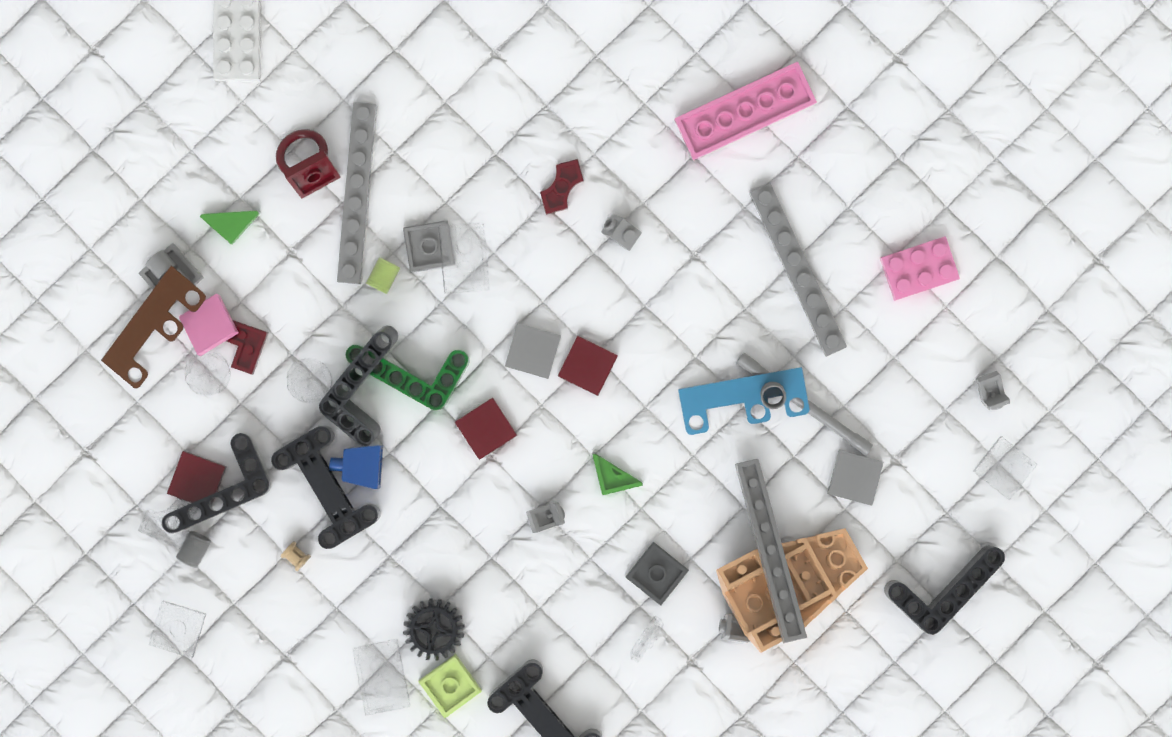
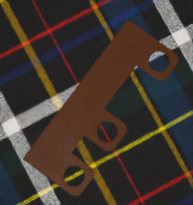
(148, 318)

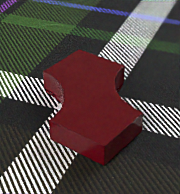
(567, 177)

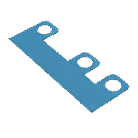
(742, 390)

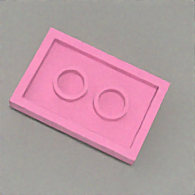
(919, 268)

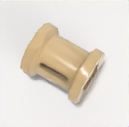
(295, 556)

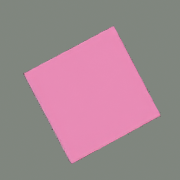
(208, 325)

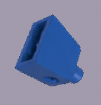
(360, 466)

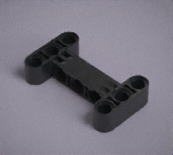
(325, 486)
(532, 704)

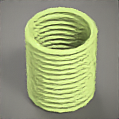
(383, 275)

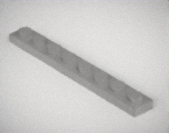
(356, 193)
(798, 270)
(770, 551)

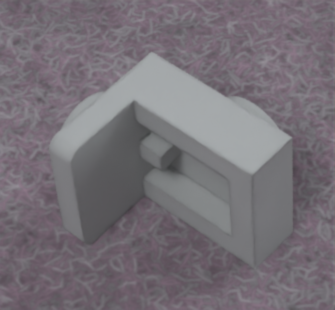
(621, 231)
(992, 391)
(546, 517)
(731, 629)

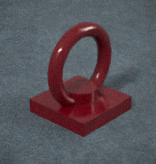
(312, 172)

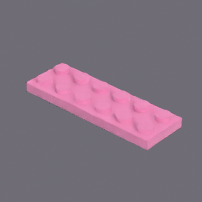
(745, 111)

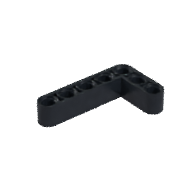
(353, 381)
(225, 495)
(948, 593)

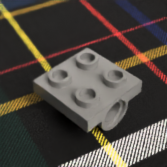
(161, 262)

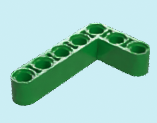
(408, 378)

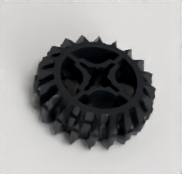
(423, 627)

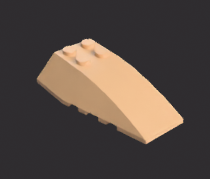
(819, 572)

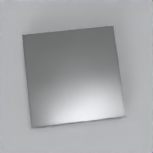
(423, 246)
(532, 351)
(855, 477)

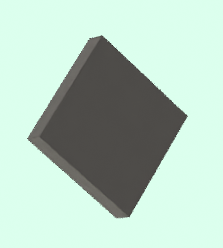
(657, 573)

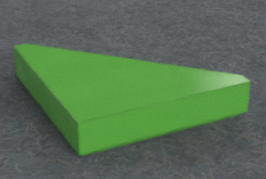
(230, 224)
(613, 478)

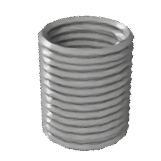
(777, 405)
(193, 549)

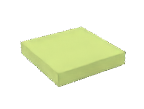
(450, 685)

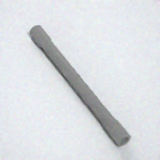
(852, 438)

